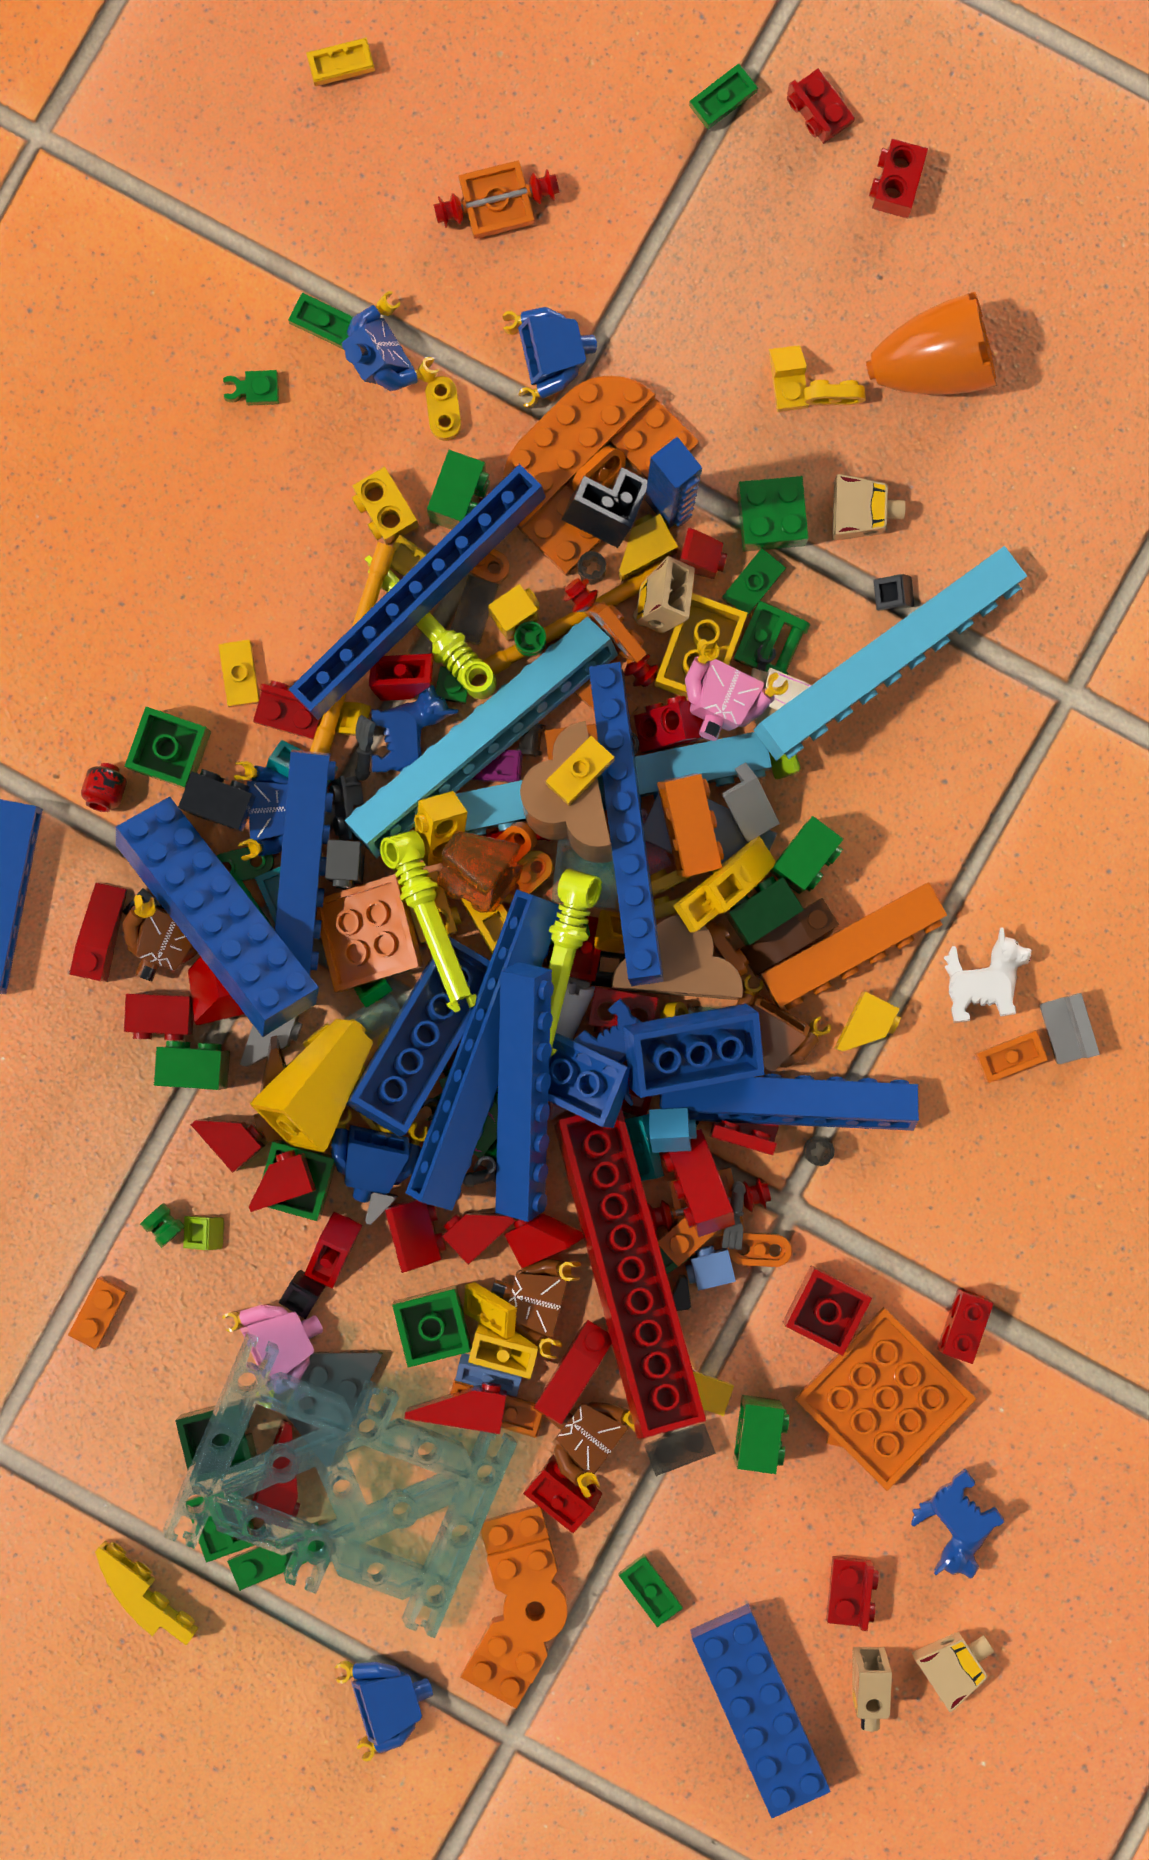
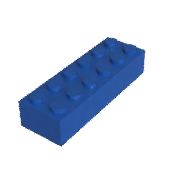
(416, 1047)
(760, 1711)

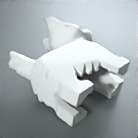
(988, 984)

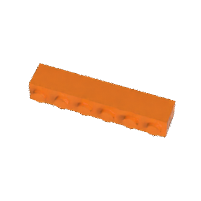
(853, 945)

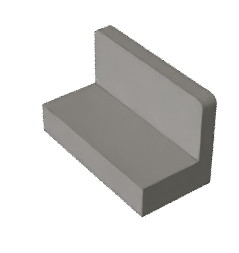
(750, 805)
(1069, 1028)

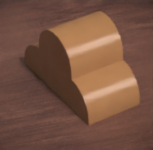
(555, 820)
(686, 966)

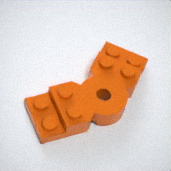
(524, 1571)

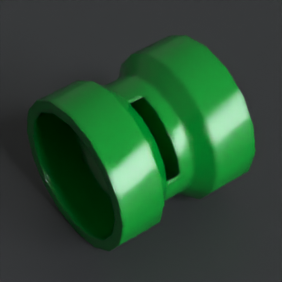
(530, 634)
(166, 1232)

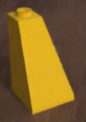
(315, 1087)

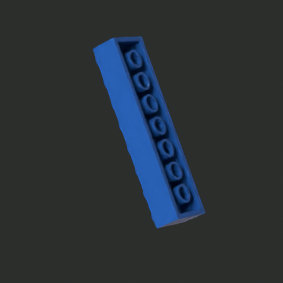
(216, 916)

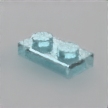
(377, 1016)

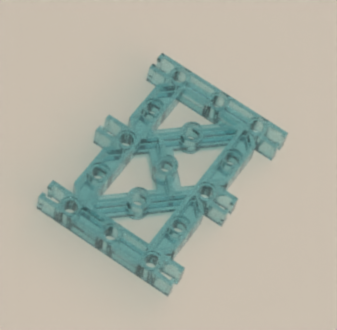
(356, 1522)

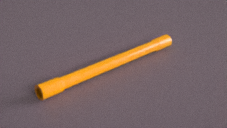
(377, 571)
(503, 659)

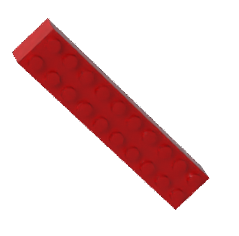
(630, 1276)

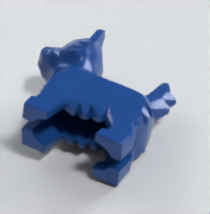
(404, 728)
(611, 1041)
(964, 1521)

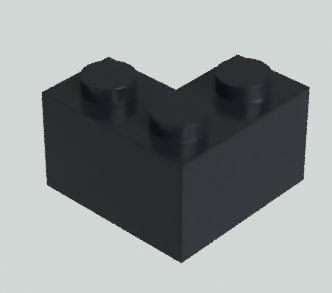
(604, 510)
(216, 801)

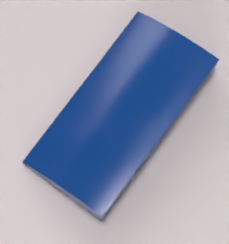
(586, 1082)

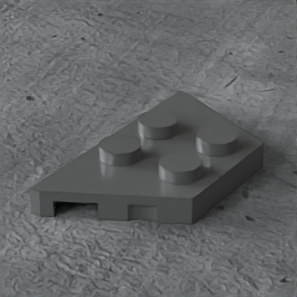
(339, 1373)

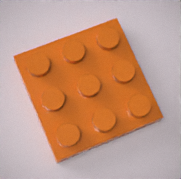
(368, 934)

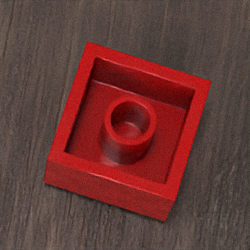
(827, 1310)

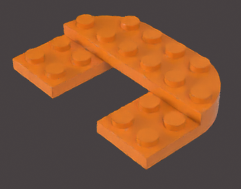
(569, 435)

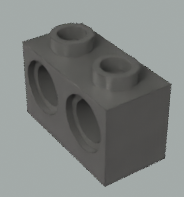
(345, 863)

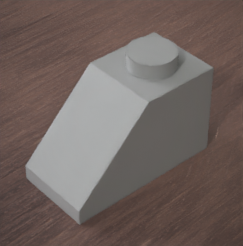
(258, 1046)

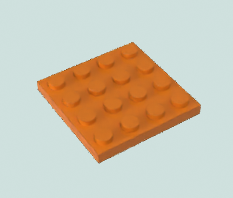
(885, 1399)

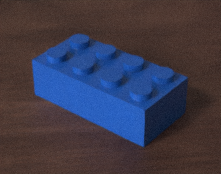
(693, 1050)

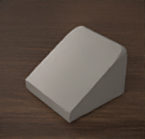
(377, 1205)

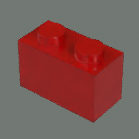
(159, 1015)

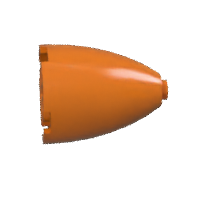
(937, 351)

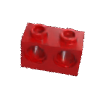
(902, 179)
(667, 725)
(632, 1000)
(965, 1326)

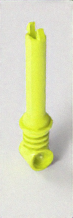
(450, 649)
(404, 854)
(578, 893)

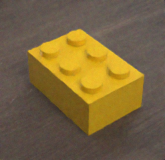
(706, 621)

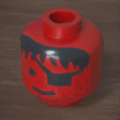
(103, 787)

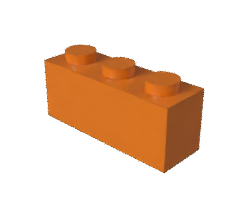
(690, 825)

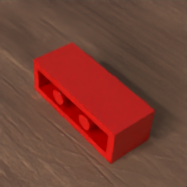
(700, 1187)

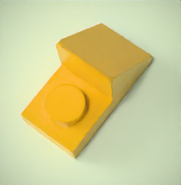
(788, 377)

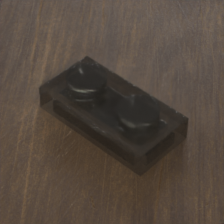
(473, 608)
(679, 1448)

